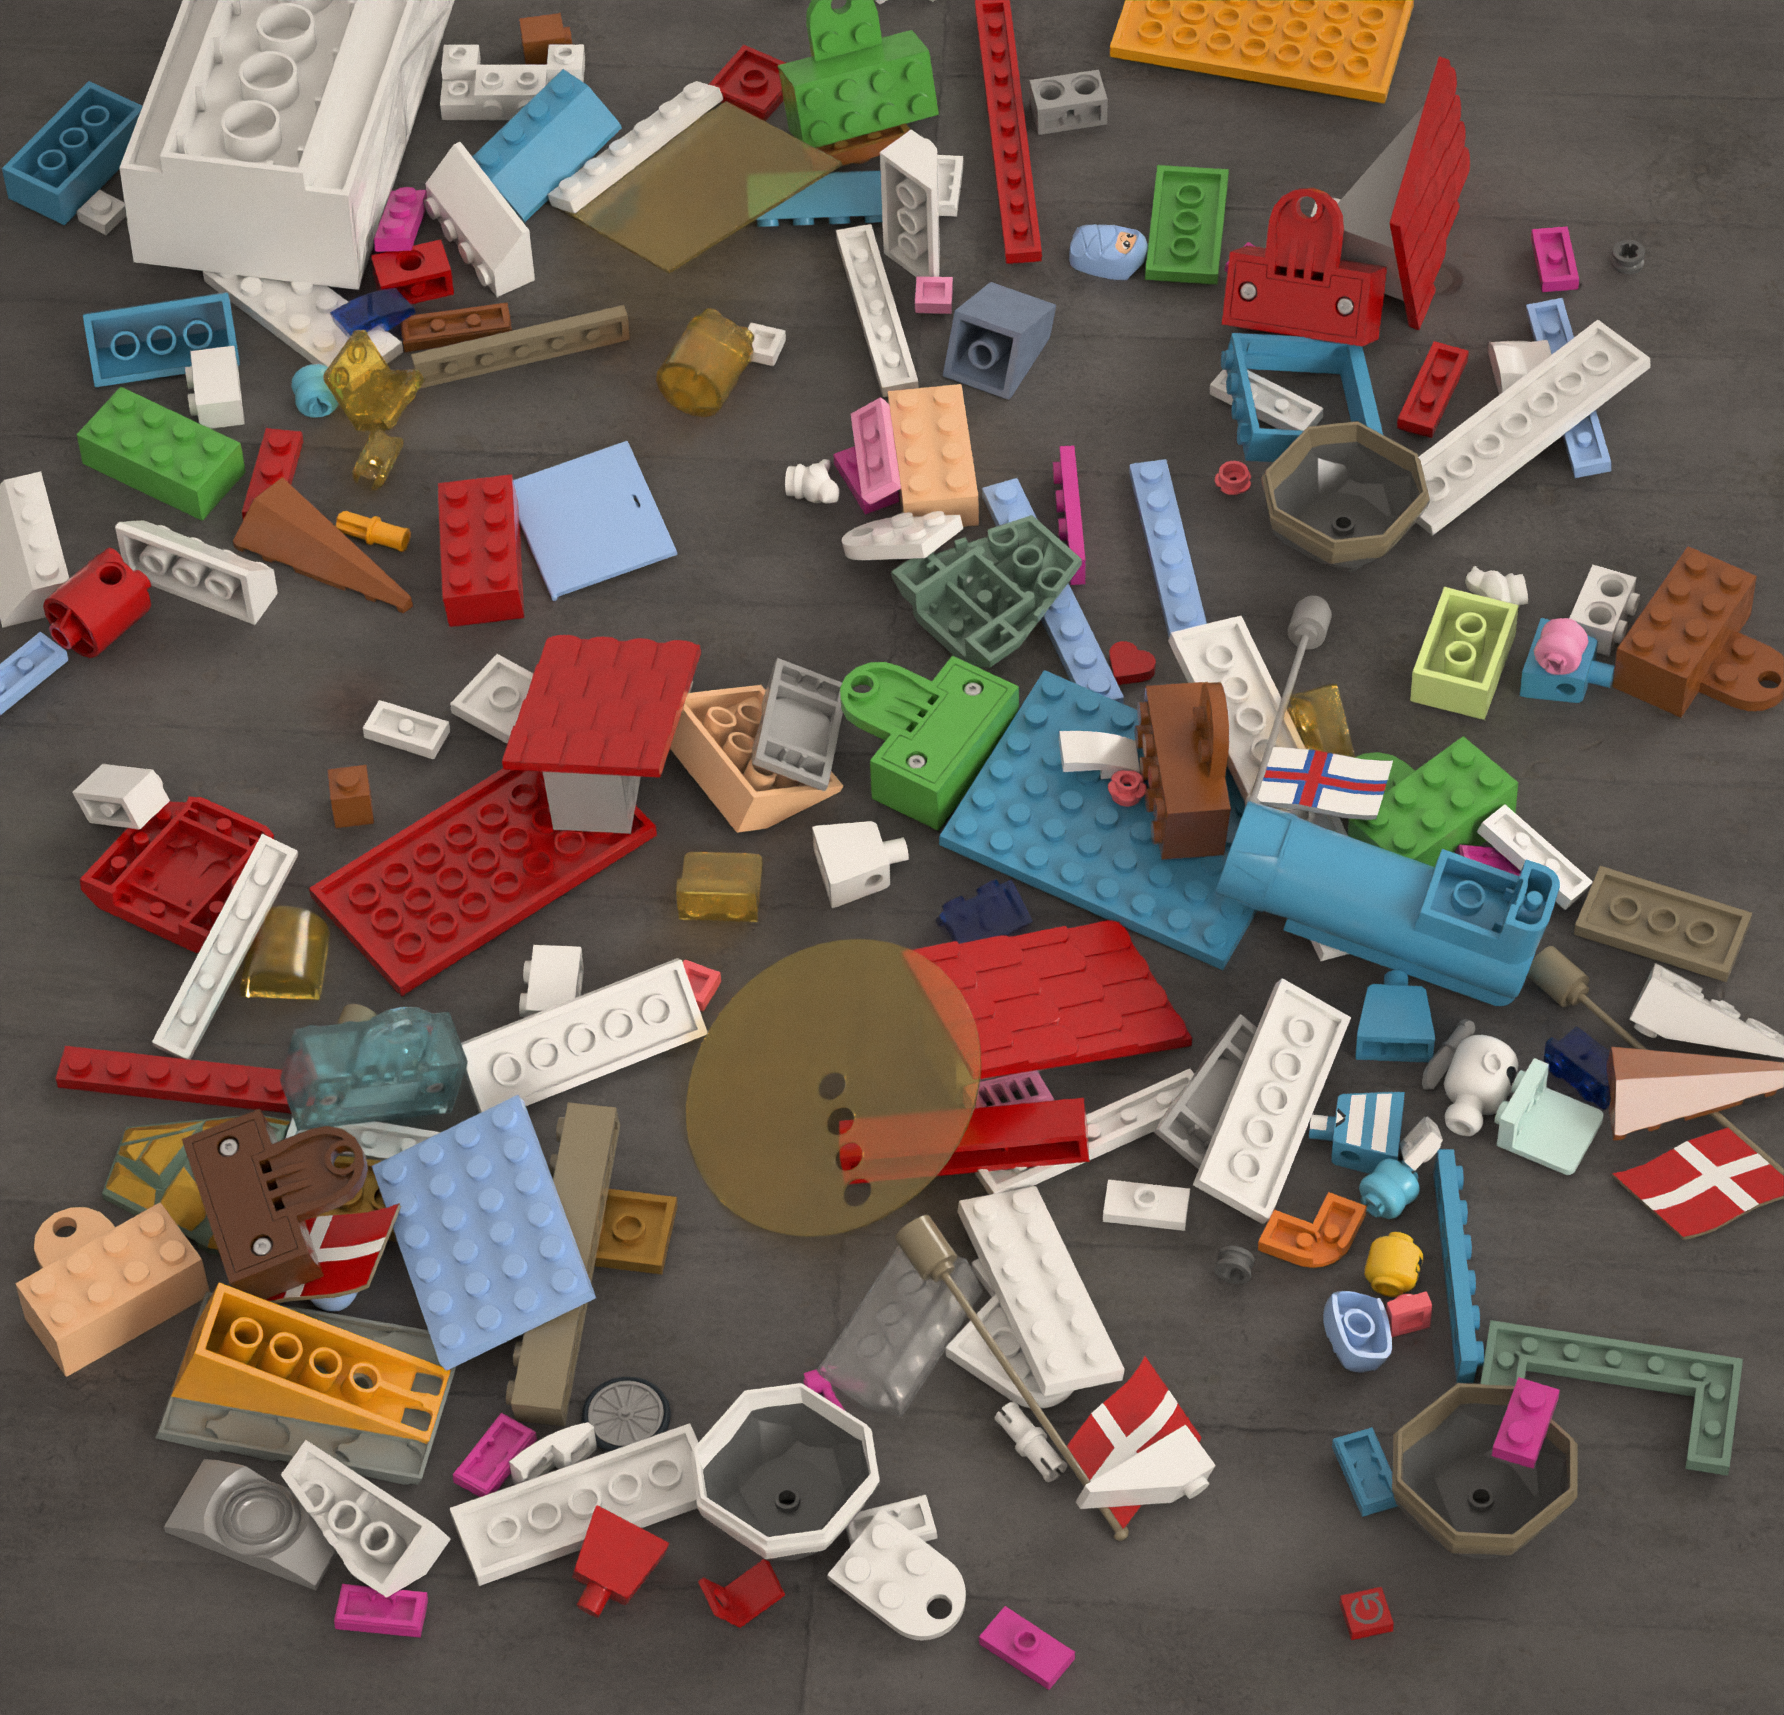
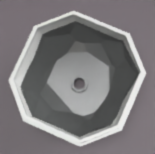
(777, 1449)

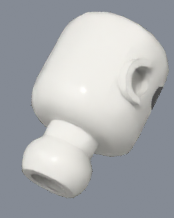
(1478, 1082)

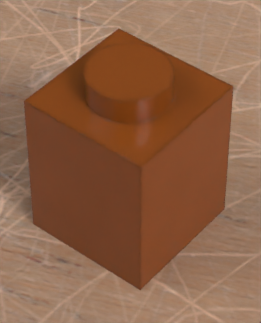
(539, 33)
(350, 796)

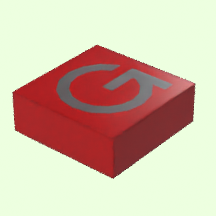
(1366, 1613)

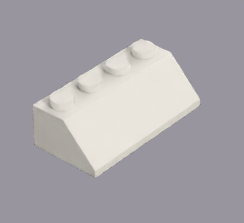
(911, 204)
(480, 222)
(29, 550)
(197, 570)

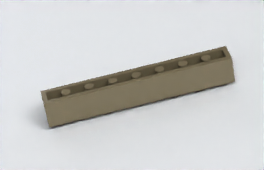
(582, 1181)

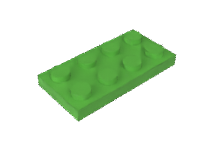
(1187, 224)

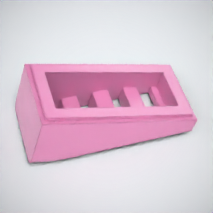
(1004, 1086)

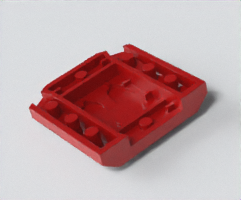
(175, 870)

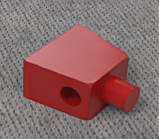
(614, 1560)

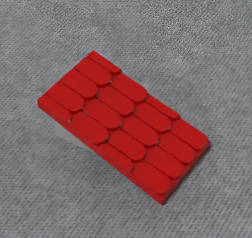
(1409, 198)
(599, 723)
(1060, 998)

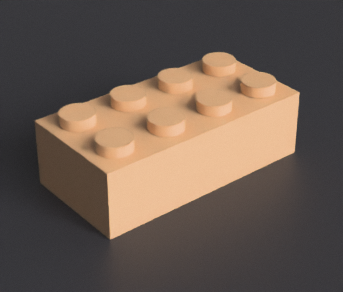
(934, 452)

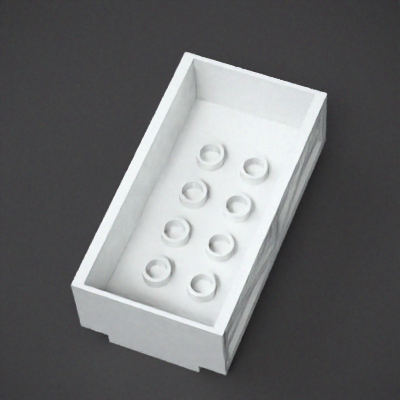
(277, 134)

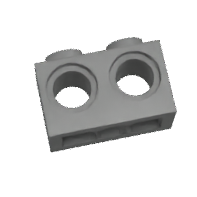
(1068, 102)

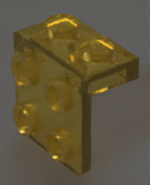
(367, 386)
(1321, 720)
(720, 886)

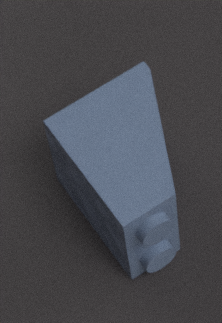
(997, 339)

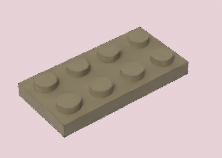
(1663, 923)

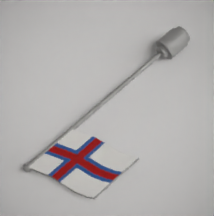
(1316, 778)

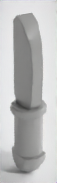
(1442, 1059)

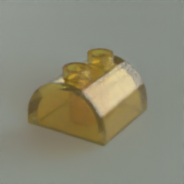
(287, 956)

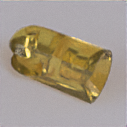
(377, 458)

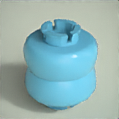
(311, 392)
(1389, 1188)

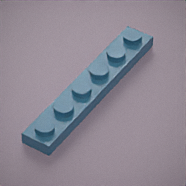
(1458, 1279)

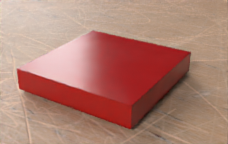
(751, 82)

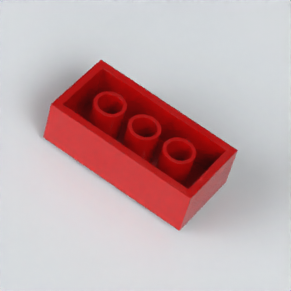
(480, 550)

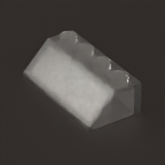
(897, 1335)

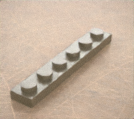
(522, 346)

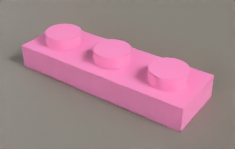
(875, 451)

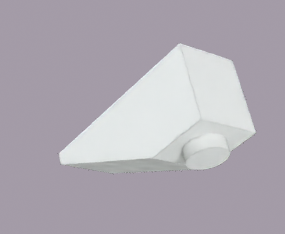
(1153, 1476)

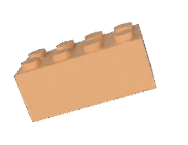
(107, 1282)

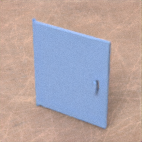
(586, 520)

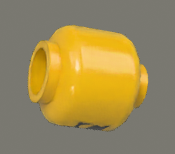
(1393, 1264)

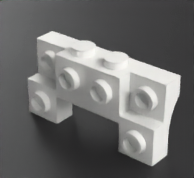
(498, 91)

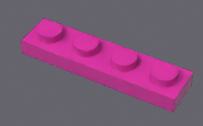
(1069, 503)

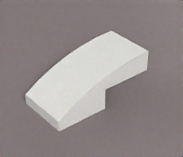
(1097, 752)
(555, 1450)

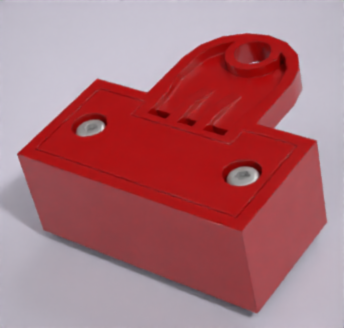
(1300, 280)

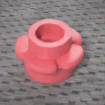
(1233, 478)
(1126, 795)

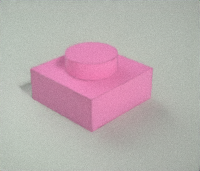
(934, 295)

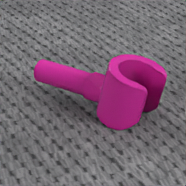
(820, 1385)

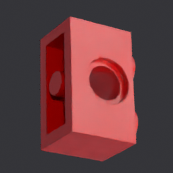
(416, 274)

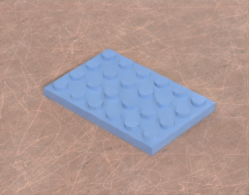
(483, 1233)

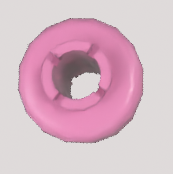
(1561, 646)

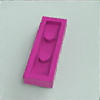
(400, 220)

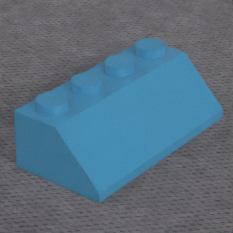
(546, 143)
(834, 197)
(156, 337)

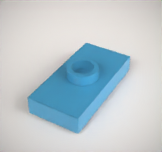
(1365, 1470)

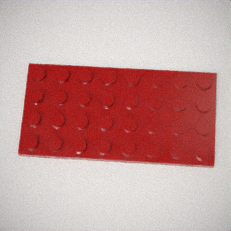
(464, 876)

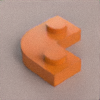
(1318, 1242)

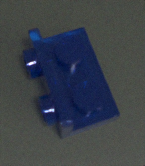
(991, 913)
(1580, 1063)

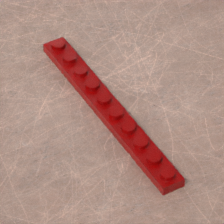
(1008, 132)

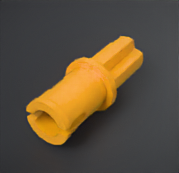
(373, 530)

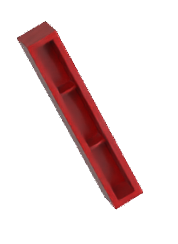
(1008, 1138)

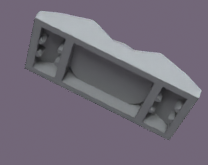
(799, 725)
(1198, 1107)
(252, 1522)

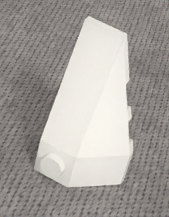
(1679, 1012)
(369, 1529)

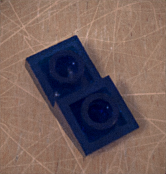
(377, 308)

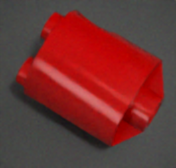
(97, 604)

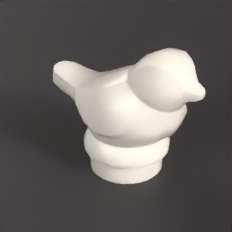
(812, 483)
(1496, 586)

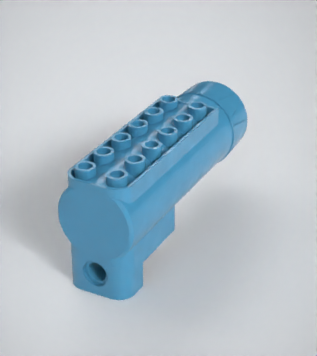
(1441, 923)

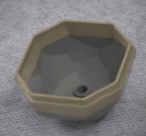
(1344, 494)
(1448, 1462)

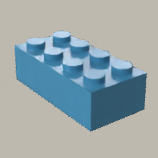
(72, 153)

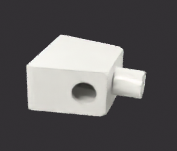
(855, 859)

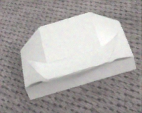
(1515, 359)

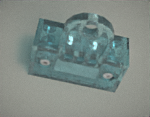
(374, 1069)

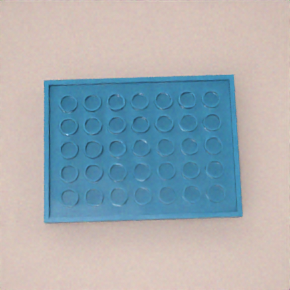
(1080, 844)

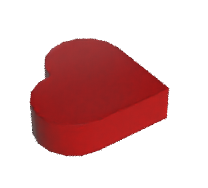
(1130, 664)

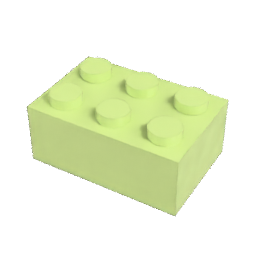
(1464, 653)

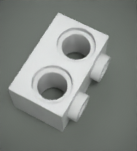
(1605, 606)

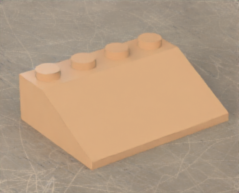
(716, 749)

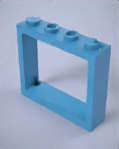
(1293, 355)

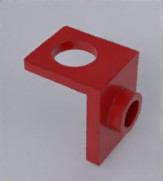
(744, 1596)

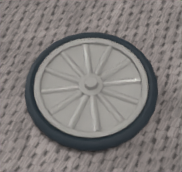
(626, 1412)

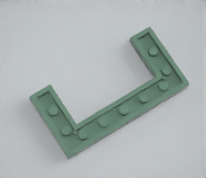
(1705, 1376)

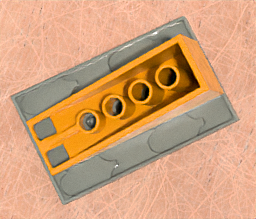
(281, 1374)

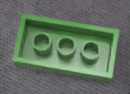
(161, 453)

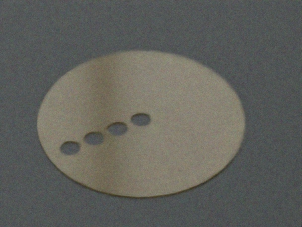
(908, 1071)

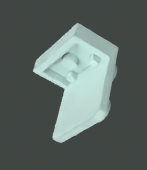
(1545, 1122)

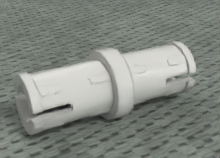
(1031, 1441)

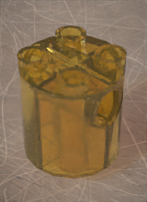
(705, 364)

